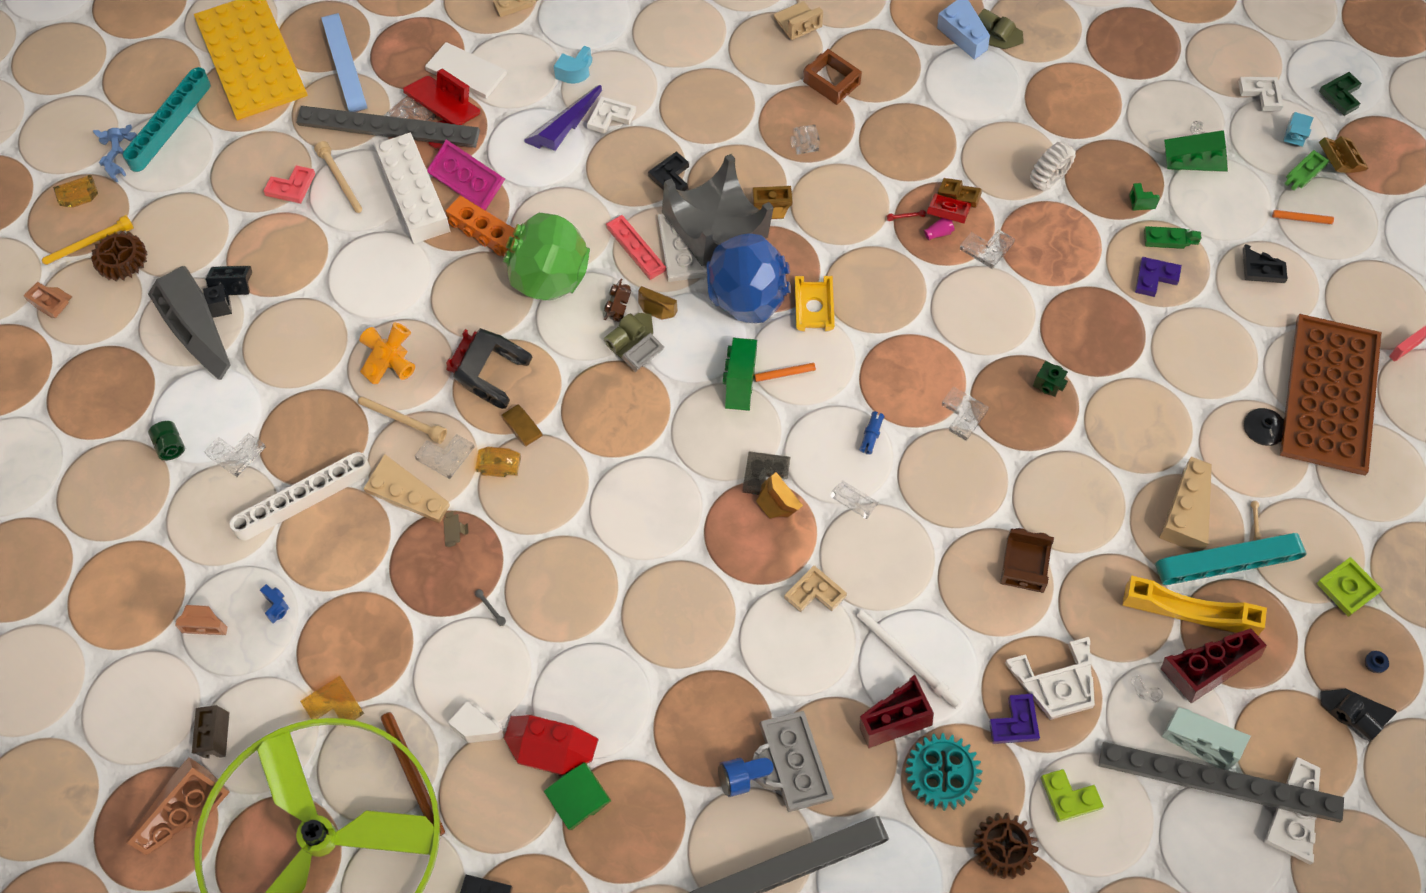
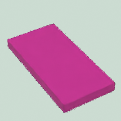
(465, 175)

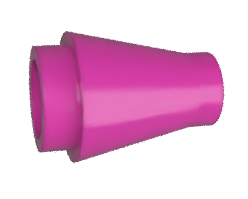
(939, 229)

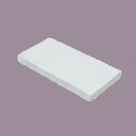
(470, 69)
(678, 258)

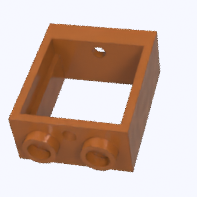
(824, 87)

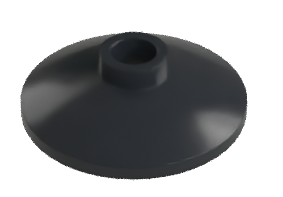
(1261, 432)

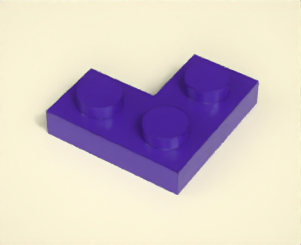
(1153, 271)
(1021, 725)

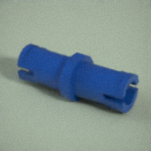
(871, 433)

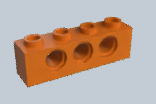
(479, 224)

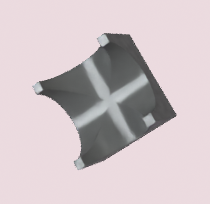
(714, 212)

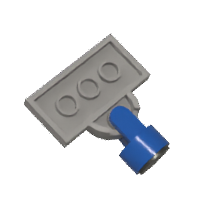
(783, 763)

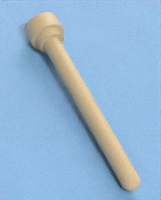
(324, 151)
(436, 433)

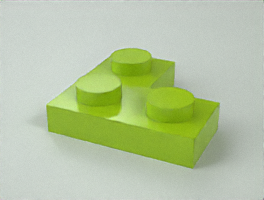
(1065, 801)

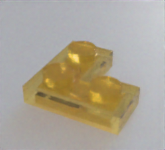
(333, 696)

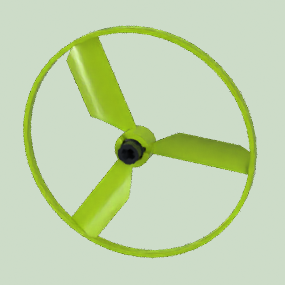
(316, 833)

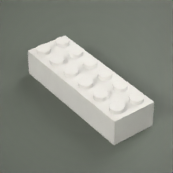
(412, 188)

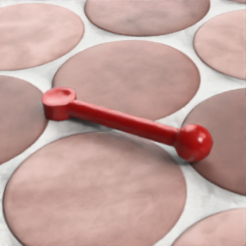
(890, 217)

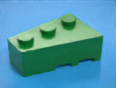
(1197, 152)
(740, 373)

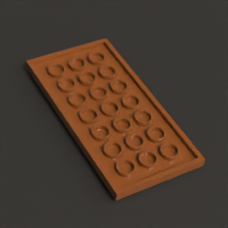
(1331, 394)

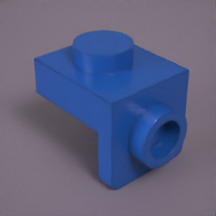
(279, 606)

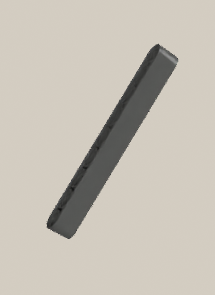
(802, 860)

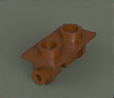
(614, 308)

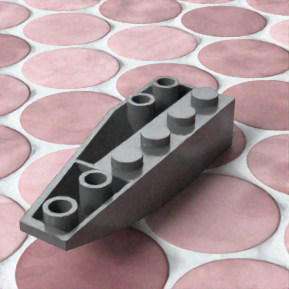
(190, 319)

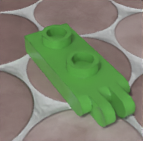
(1306, 170)

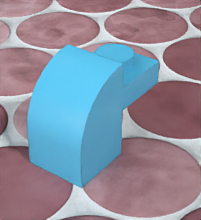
(574, 69)
(1298, 129)

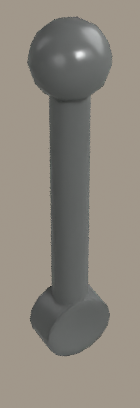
(500, 620)

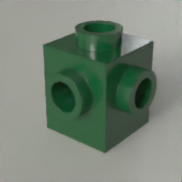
(1051, 379)

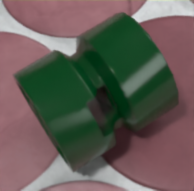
(166, 440)

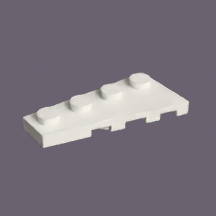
(1291, 830)

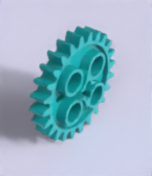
(923, 770)

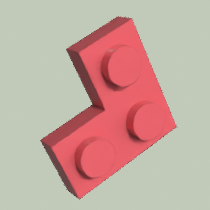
(292, 189)

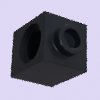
(218, 301)

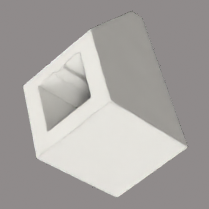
(474, 726)

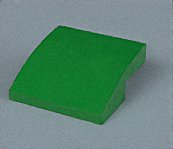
(577, 796)

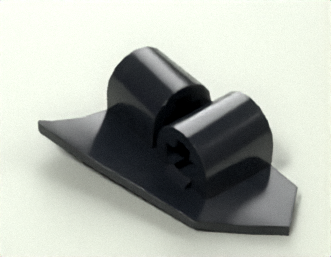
(1358, 711)

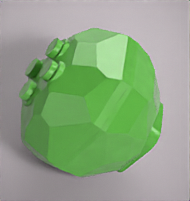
(546, 257)

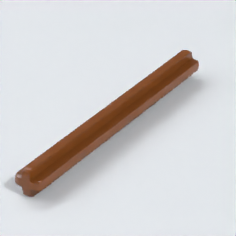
(410, 770)

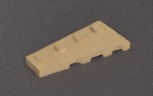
(403, 489)

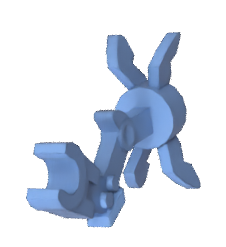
(114, 135)

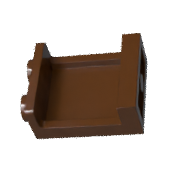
(1026, 560)

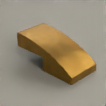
(955, 189)
(522, 425)

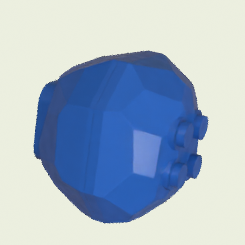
(748, 278)

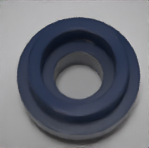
(1373, 666)

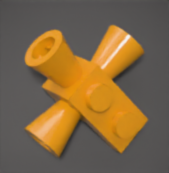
(386, 353)

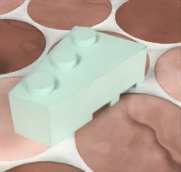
(1206, 738)

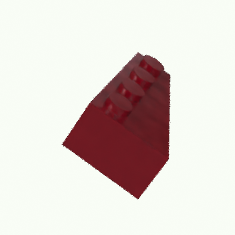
(1206, 667)

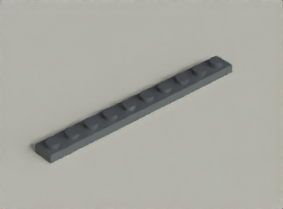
(387, 126)
(1222, 782)

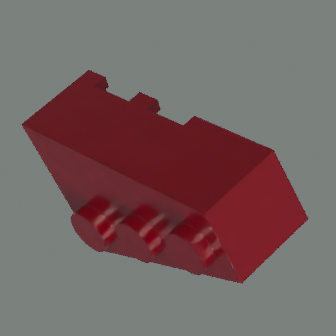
(897, 715)

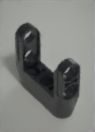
(475, 359)

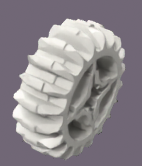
(1052, 165)

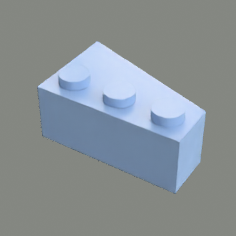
(964, 28)

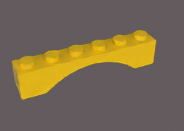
(1154, 598)

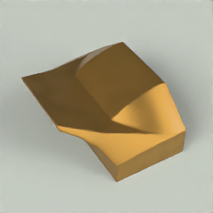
(778, 196)
(656, 304)
(777, 498)

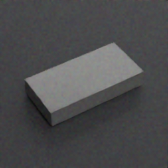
(642, 352)

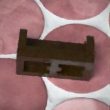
(210, 731)

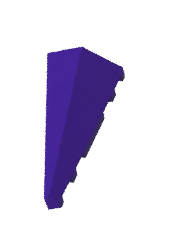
(557, 128)

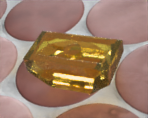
(76, 192)
(498, 462)

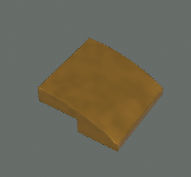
(1343, 155)

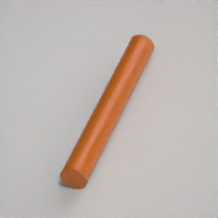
(1303, 217)
(784, 372)

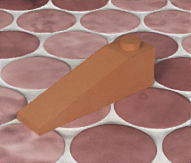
(176, 806)

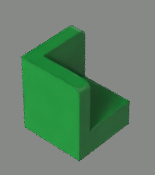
(1142, 200)

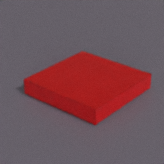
(949, 208)

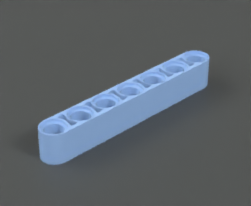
(344, 63)

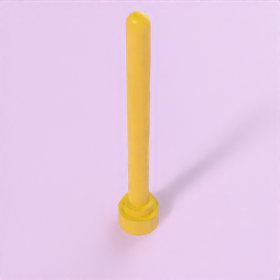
(122, 224)

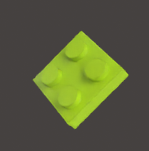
(1349, 586)

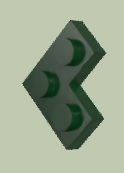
(1339, 91)

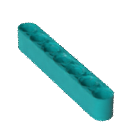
(166, 119)
(1230, 559)

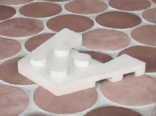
(1060, 690)

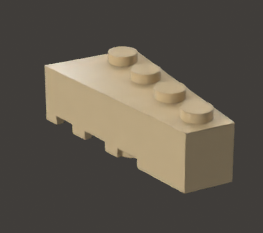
(1190, 509)

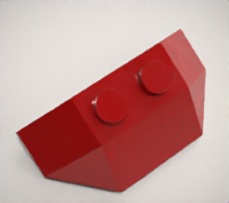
(549, 744)

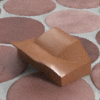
(47, 299)
(200, 620)

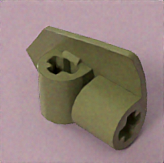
(1001, 30)
(629, 333)

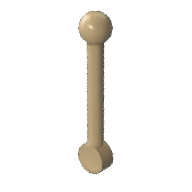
(1254, 504)

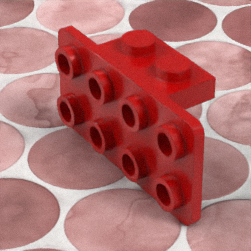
(444, 97)

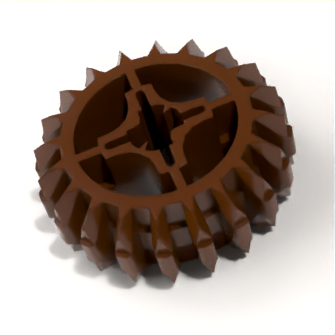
(119, 256)
(1014, 845)

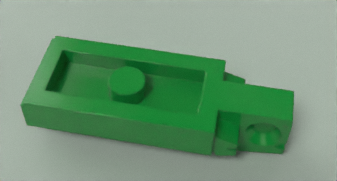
(1170, 237)

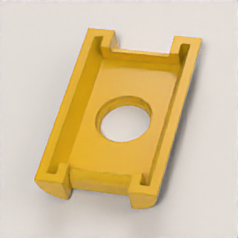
(814, 291)

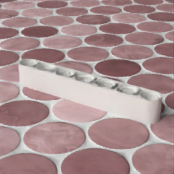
(293, 504)

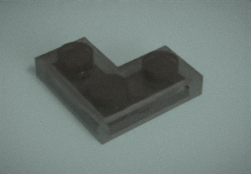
(762, 466)

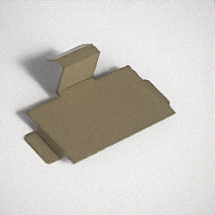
(452, 529)

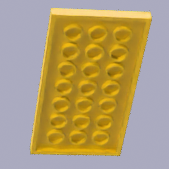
(250, 56)

